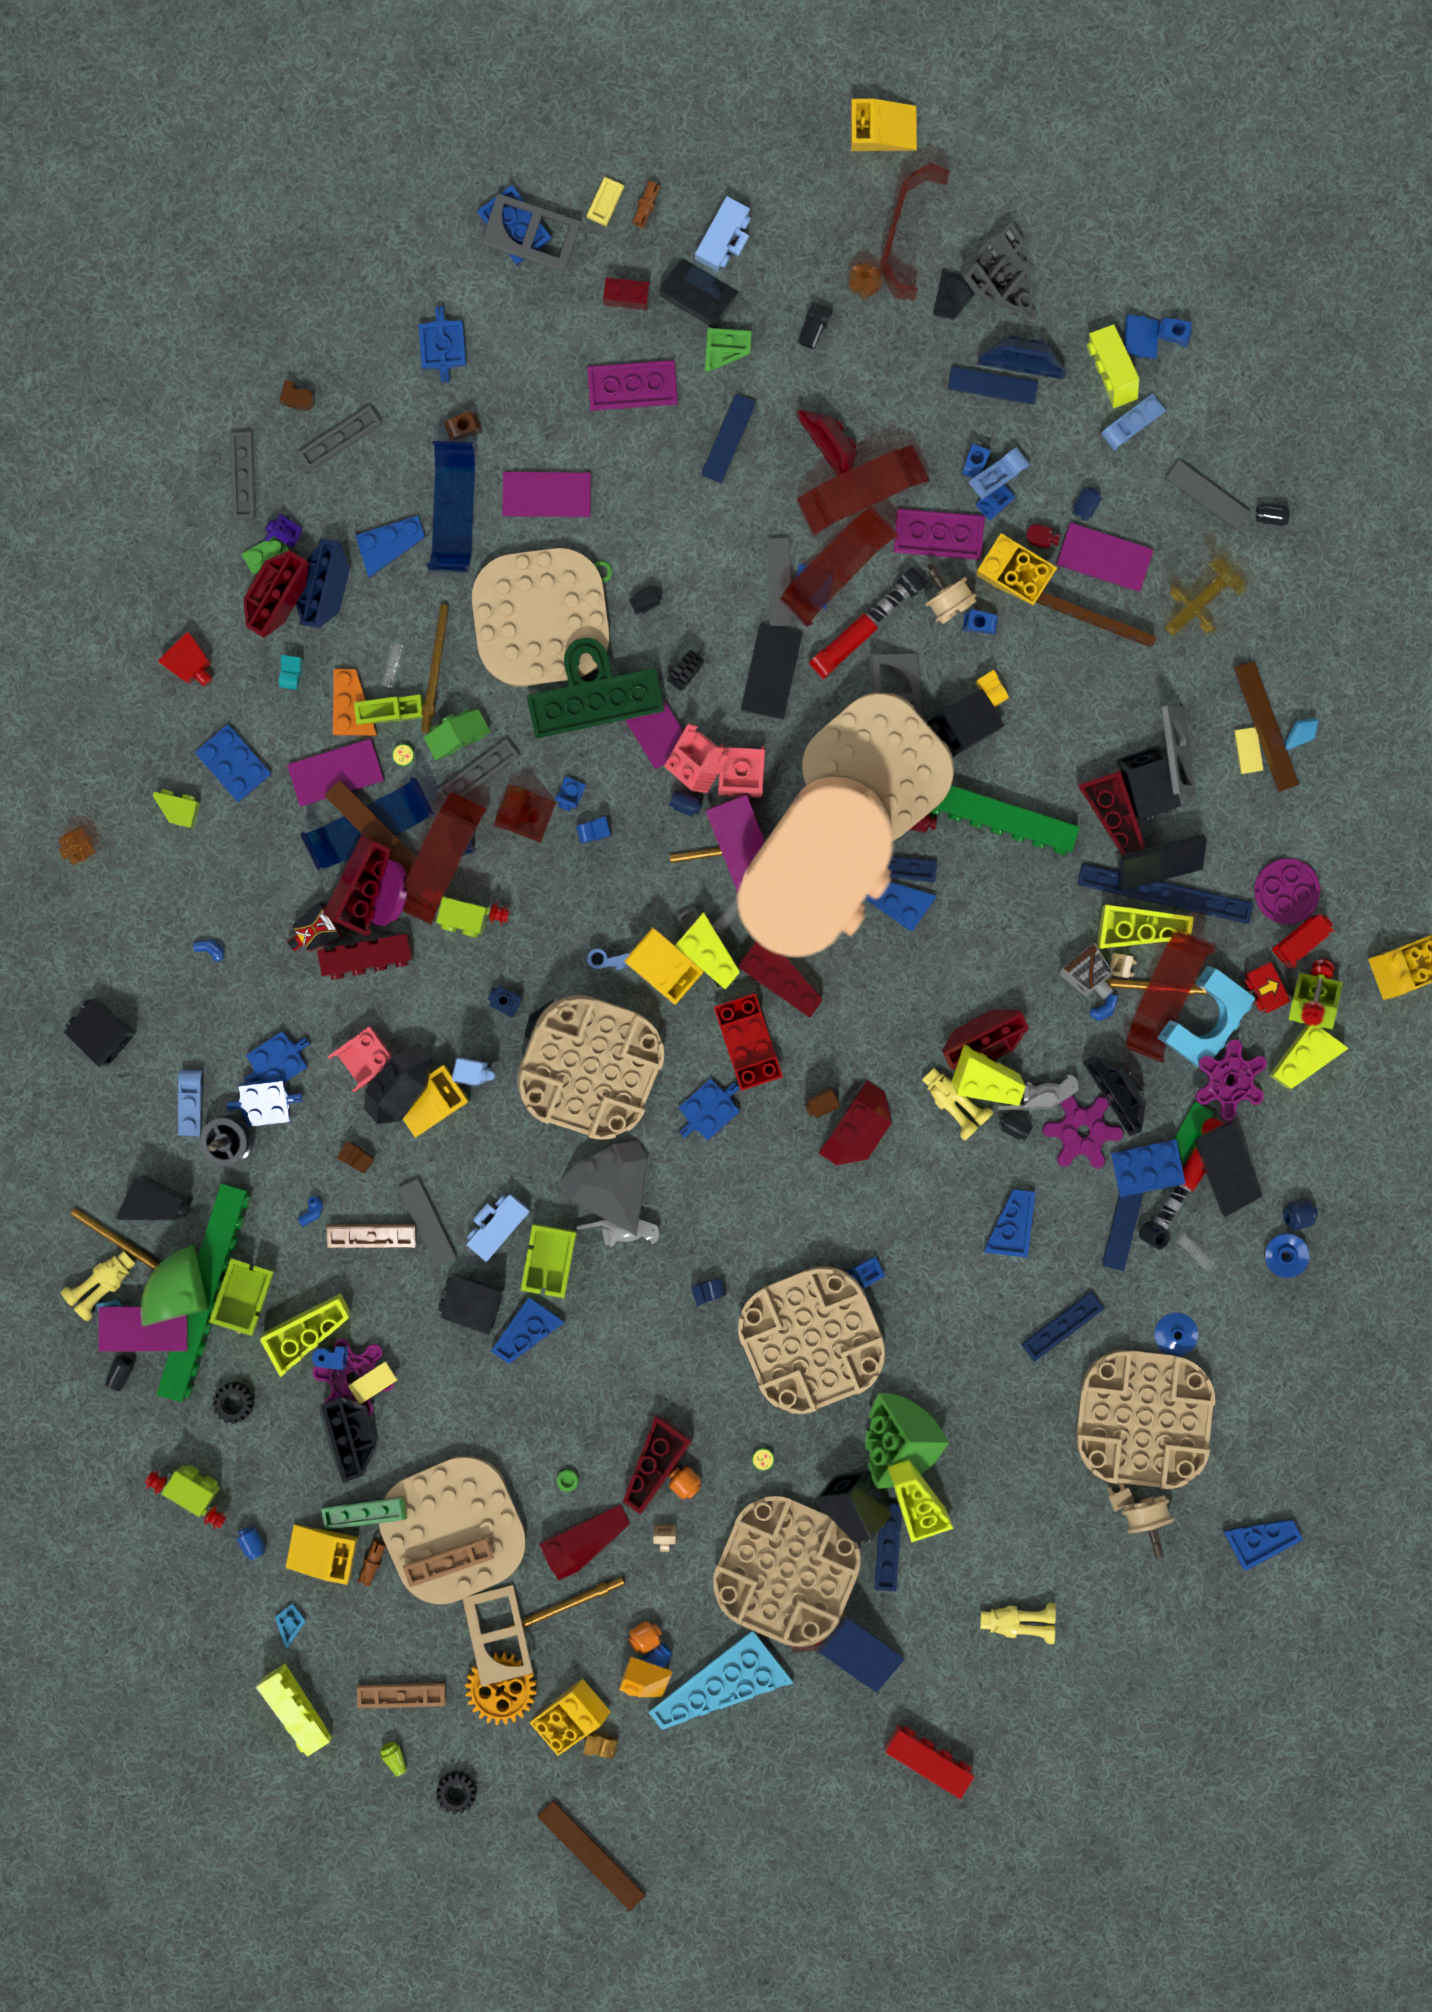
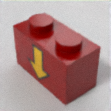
(1266, 988)

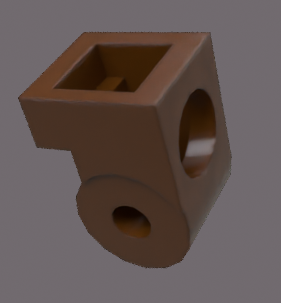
(296, 399)
(462, 426)
(355, 1157)

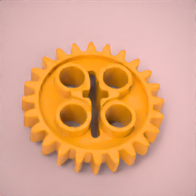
(489, 1705)

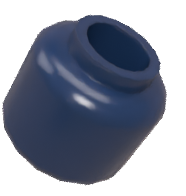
(1300, 1214)

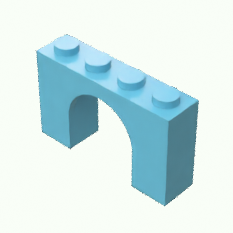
(1232, 1005)

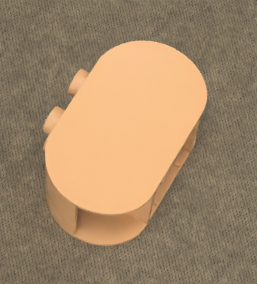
(817, 868)

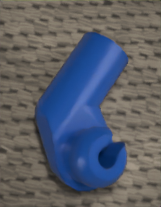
(211, 947)
(1104, 1011)
(313, 1213)

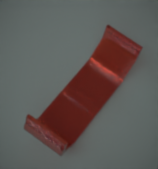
(928, 172)
(861, 488)
(837, 565)
(440, 856)
(1167, 992)

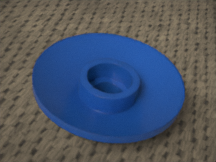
(1297, 1259)
(1165, 1332)

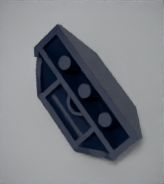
(1023, 357)
(325, 584)

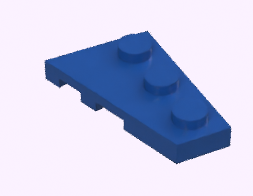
(387, 543)
(903, 904)
(1013, 1227)
(525, 1330)
(1262, 1541)

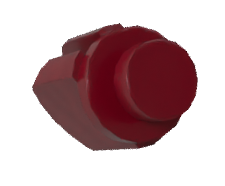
(1042, 536)
(924, 823)

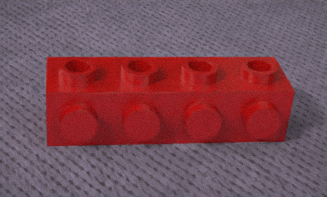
(928, 1761)

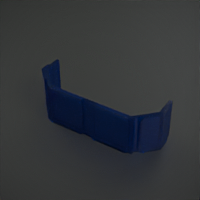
(453, 507)
(396, 810)

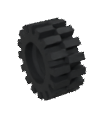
(685, 670)
(220, 1406)
(456, 1805)

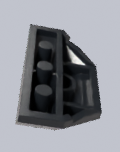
(398, 1085)
(1120, 1091)
(348, 1436)

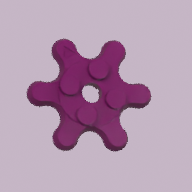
(1242, 1086)
(1092, 1144)
(339, 1380)

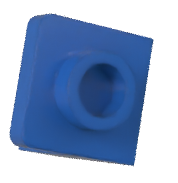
(995, 502)
(570, 794)
(867, 1272)

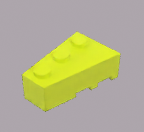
(1114, 365)
(707, 952)
(1306, 1055)
(986, 1079)

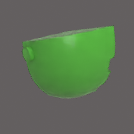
(174, 1289)
(899, 1434)

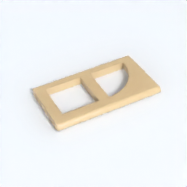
(488, 1668)

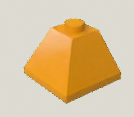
(644, 1679)

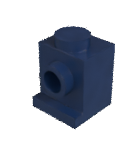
(512, 1004)

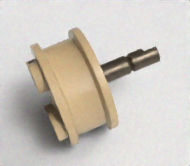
(949, 597)
(1148, 1516)

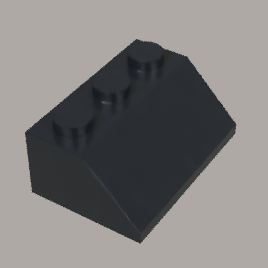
(698, 293)

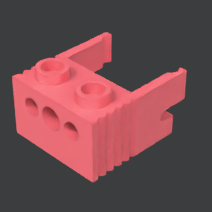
(696, 760)
(742, 773)
(364, 1056)

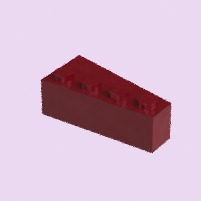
(1114, 810)
(358, 887)
(365, 956)
(781, 978)
(655, 1463)

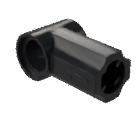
(815, 323)

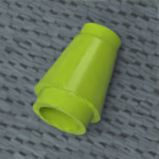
(393, 1757)

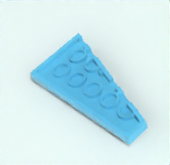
(730, 1678)

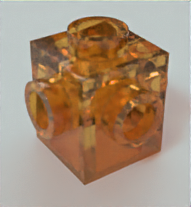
(863, 287)
(76, 846)

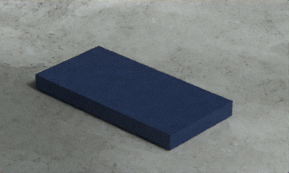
(860, 1654)

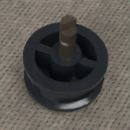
(227, 1140)

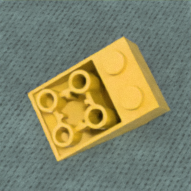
(882, 126)
(1015, 570)
(663, 966)
(1403, 968)
(436, 1103)
(322, 1553)
(570, 1717)

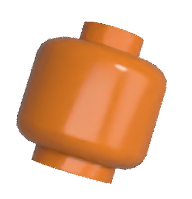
(685, 1482)
(644, 1637)

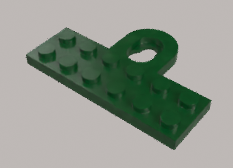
(596, 701)

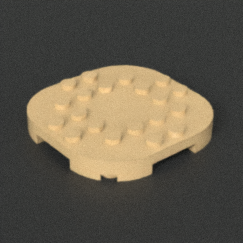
(531, 612)
(890, 752)
(590, 1066)
(811, 1339)
(1145, 1419)
(449, 1508)
(786, 1571)

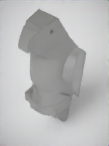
(1045, 1095)
(614, 1233)

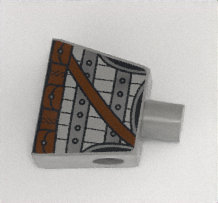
(1089, 973)

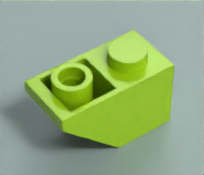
(178, 810)

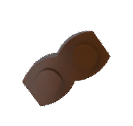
(821, 1103)

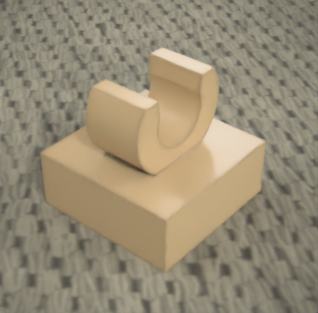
(1121, 965)
(1121, 1498)
(664, 1536)

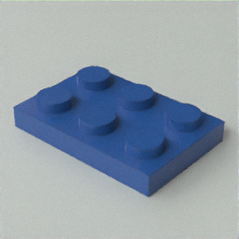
(515, 223)
(233, 763)
(1148, 1168)

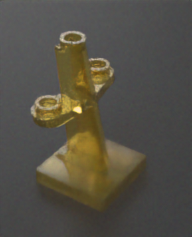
(1194, 607)

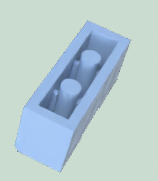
(726, 224)
(472, 1072)
(505, 1220)

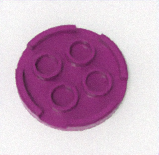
(1287, 891)
(391, 897)

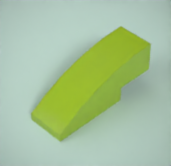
(389, 709)

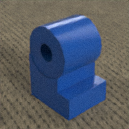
(1175, 331)
(975, 461)
(979, 622)
(593, 830)
(330, 1359)

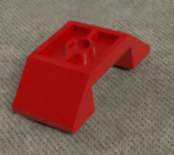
(748, 1042)

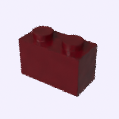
(626, 293)

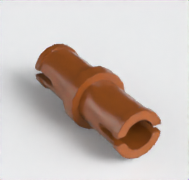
(646, 204)
(372, 1563)

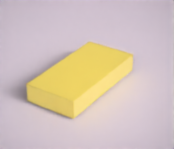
(605, 201)
(1248, 750)
(372, 1382)

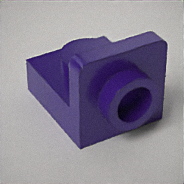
(283, 529)

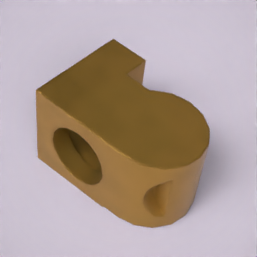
(600, 1745)

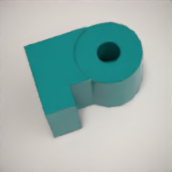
(290, 672)

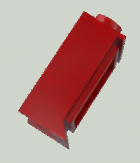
(1303, 940)

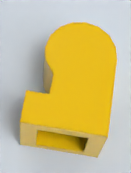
(992, 688)

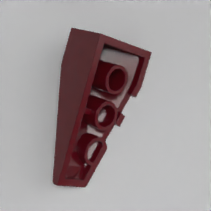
(577, 1545)

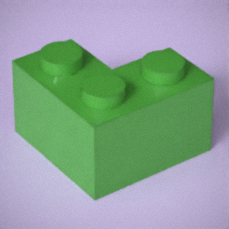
(456, 733)

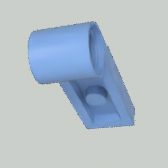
(1133, 421)
(999, 473)
(617, 961)
(190, 1102)

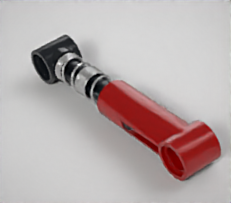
(865, 625)
(1156, 1231)

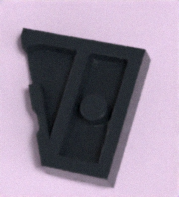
(952, 295)

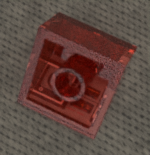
(524, 813)

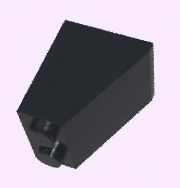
(966, 722)
(1148, 782)
(98, 1032)
(152, 1201)
(471, 1303)
(855, 1505)

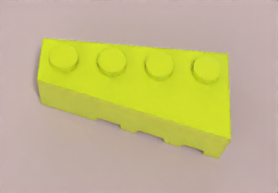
(1134, 926)
(299, 1335)
(919, 1505)
(294, 1710)

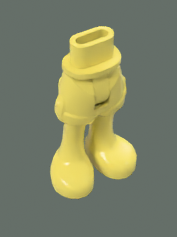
(945, 1097)
(108, 1274)
(1007, 1622)

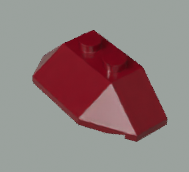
(830, 440)
(275, 592)
(990, 1034)
(859, 1127)

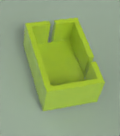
(549, 1260)
(241, 1297)

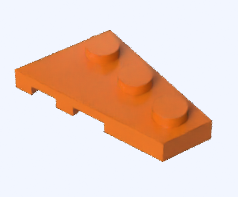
(346, 691)

